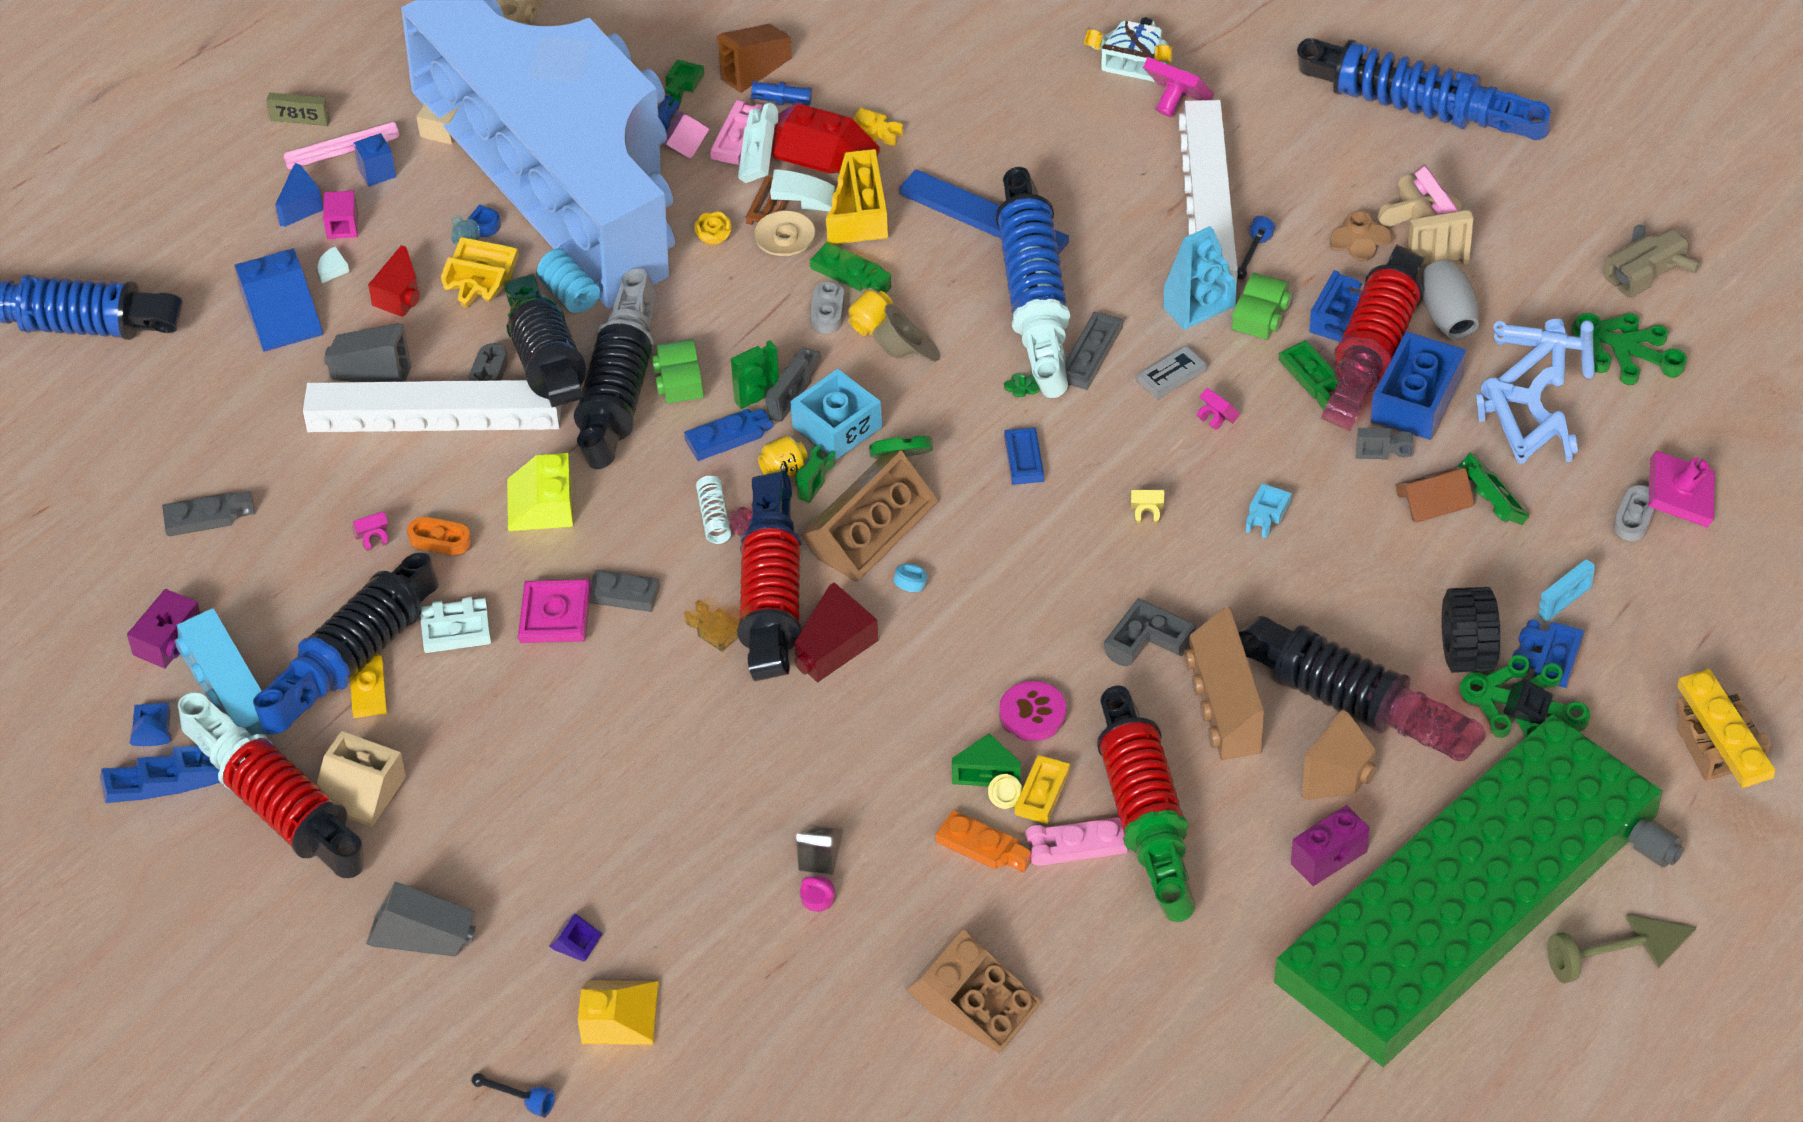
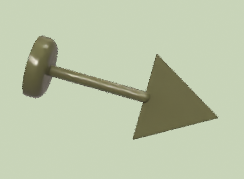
(1658, 938)

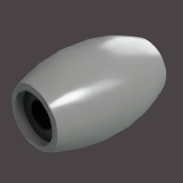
(1450, 299)

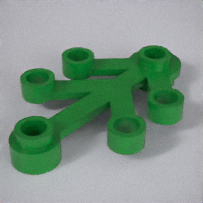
(1670, 361)
(1492, 692)

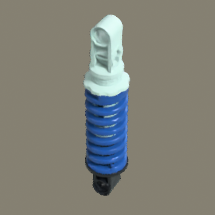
(1034, 279)

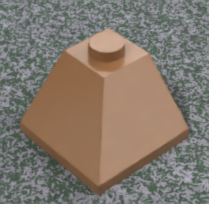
(1338, 760)

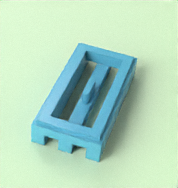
(1566, 590)

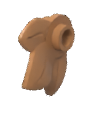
(1359, 236)

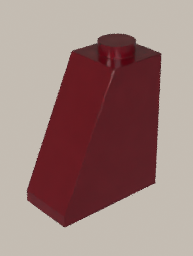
(834, 634)

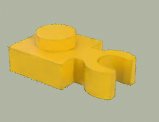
(877, 127)

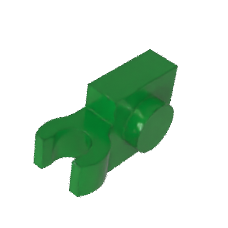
(681, 78)
(812, 476)

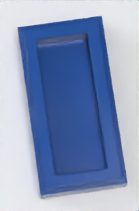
(1024, 456)

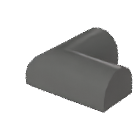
(1147, 624)

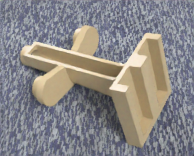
(1430, 234)

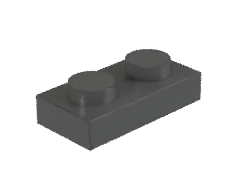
(624, 590)

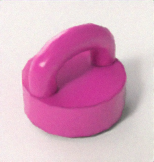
(817, 893)

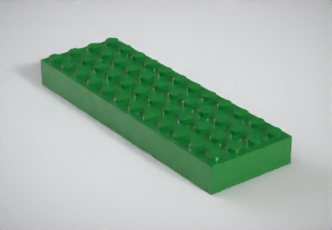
(1466, 889)

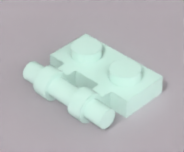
(455, 624)

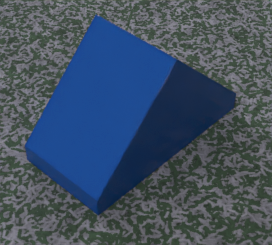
(298, 197)

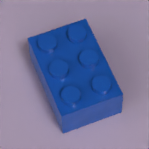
(1418, 385)

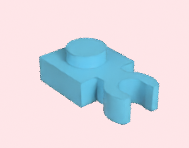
(1267, 507)

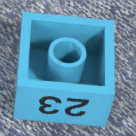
(836, 414)

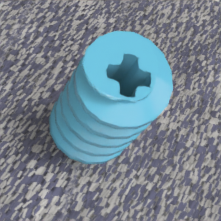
(567, 281)

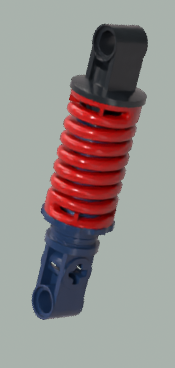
(770, 578)

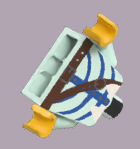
(1129, 46)

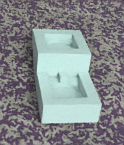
(811, 191)

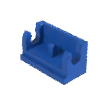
(1334, 307)

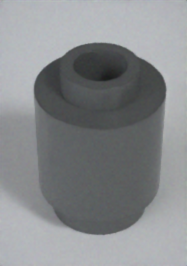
(1656, 842)

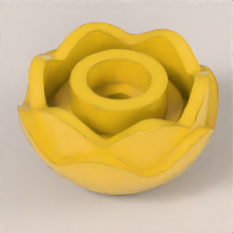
(713, 228)

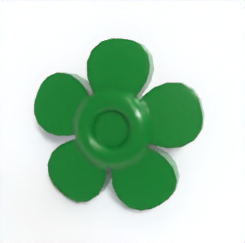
(1021, 385)

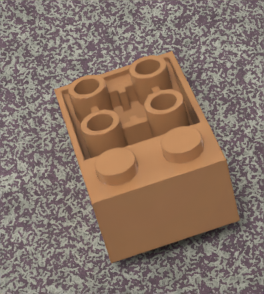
(974, 992)

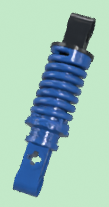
(86, 307)

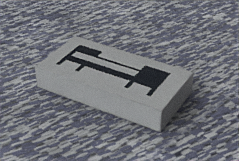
(1171, 372)

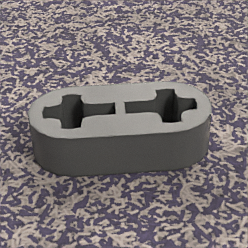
(482, 368)

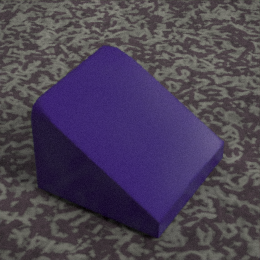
(576, 938)

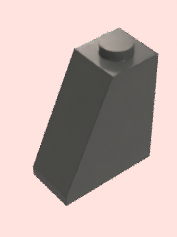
(370, 355)
(420, 923)

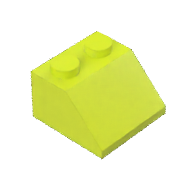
(541, 494)

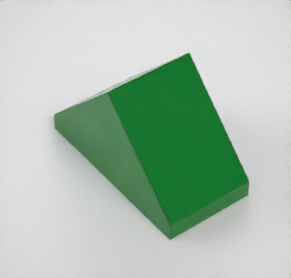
(983, 762)

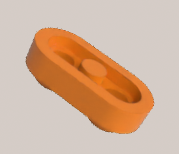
(439, 536)

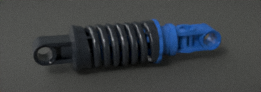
(347, 641)

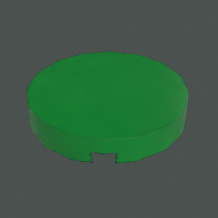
(910, 447)

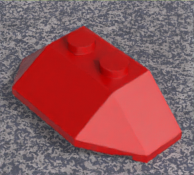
(817, 138)

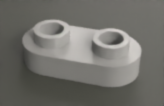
(827, 307)
(1634, 514)

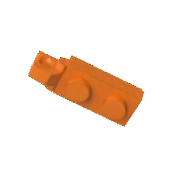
(982, 843)

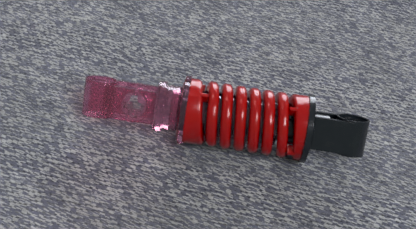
(1374, 333)

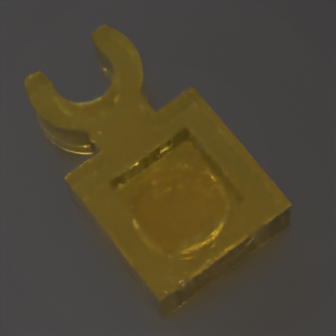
(715, 628)

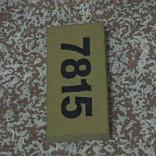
(298, 109)

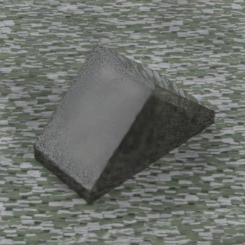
(818, 848)

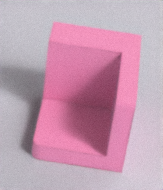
(685, 134)

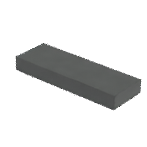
(1092, 349)

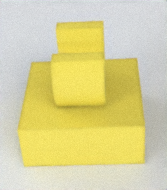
(1147, 500)

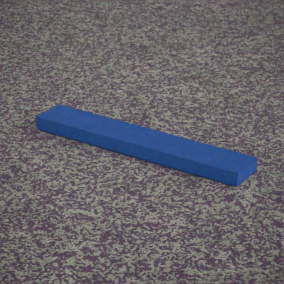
(959, 204)

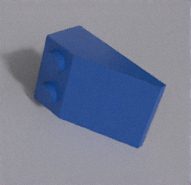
(278, 299)

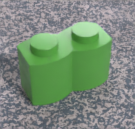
(1261, 306)
(679, 371)

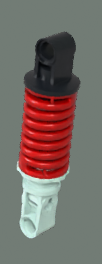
(273, 787)

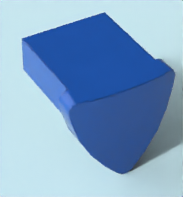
(151, 725)

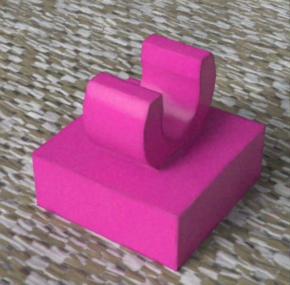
(1218, 407)
(371, 526)

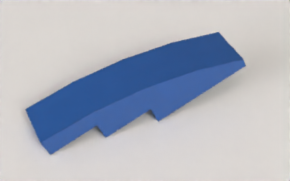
(159, 776)

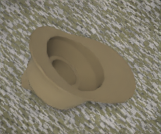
(903, 338)

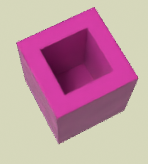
(340, 214)

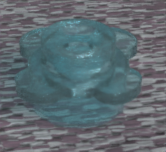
(464, 228)

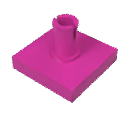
(1175, 83)
(1682, 488)

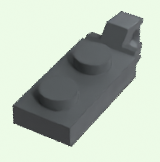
(791, 383)
(206, 512)

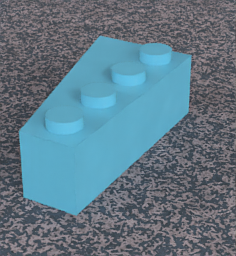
(219, 668)

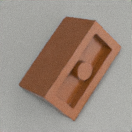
(1437, 493)

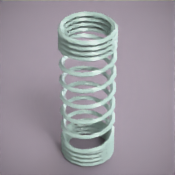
(712, 495)

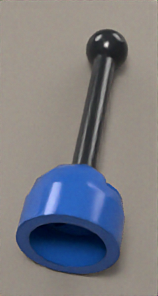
(1258, 236)
(537, 1099)

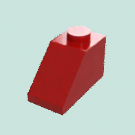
(395, 285)

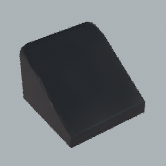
(1528, 702)

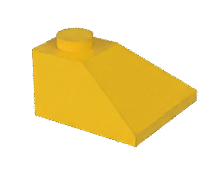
(618, 1012)

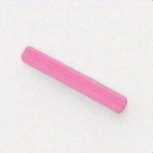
(337, 146)

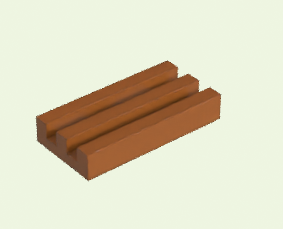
(753, 214)

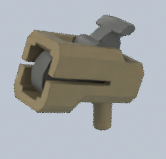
(1645, 259)

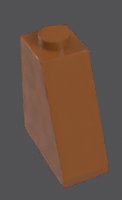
(752, 54)

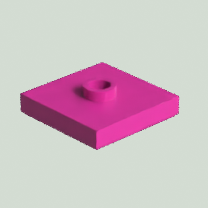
(554, 611)

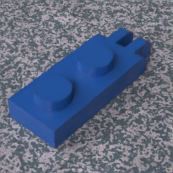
(727, 433)

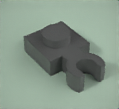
(1378, 443)

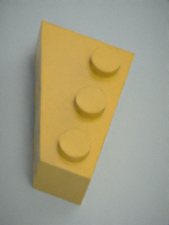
(859, 202)

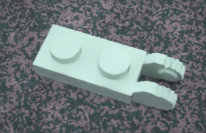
(757, 143)

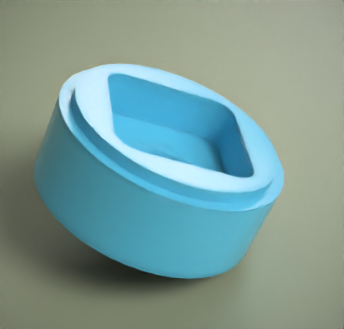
(910, 577)

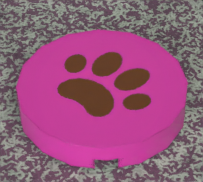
(1032, 710)

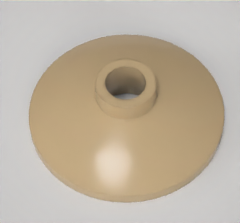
(784, 233)

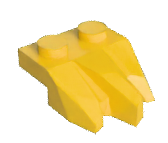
(478, 270)

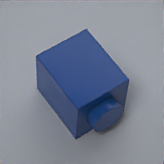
(374, 159)

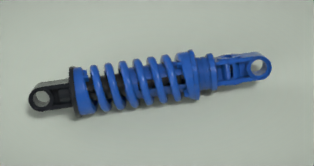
(1421, 90)

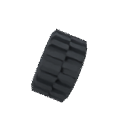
(1470, 629)

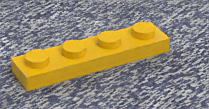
(1726, 728)

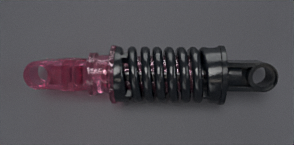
(1359, 687)

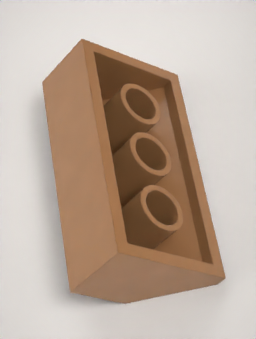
(870, 516)
(1226, 687)

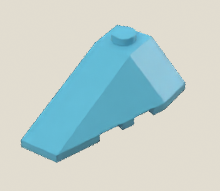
(1199, 281)

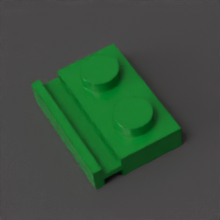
(754, 374)

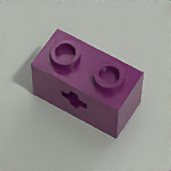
(156, 630)
(1330, 845)

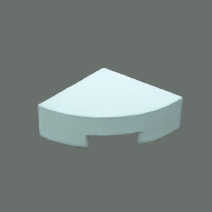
(331, 265)

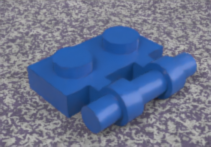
(1559, 646)

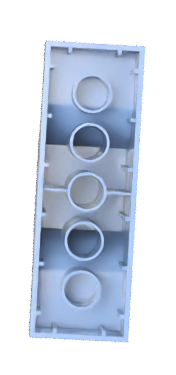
(563, 153)

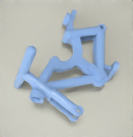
(1501, 390)

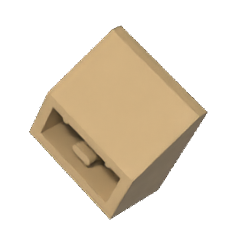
(361, 776)

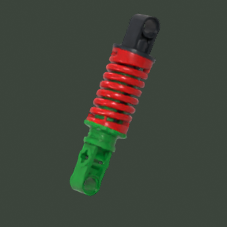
(1146, 800)

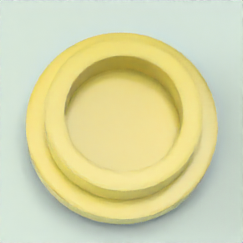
(1004, 791)

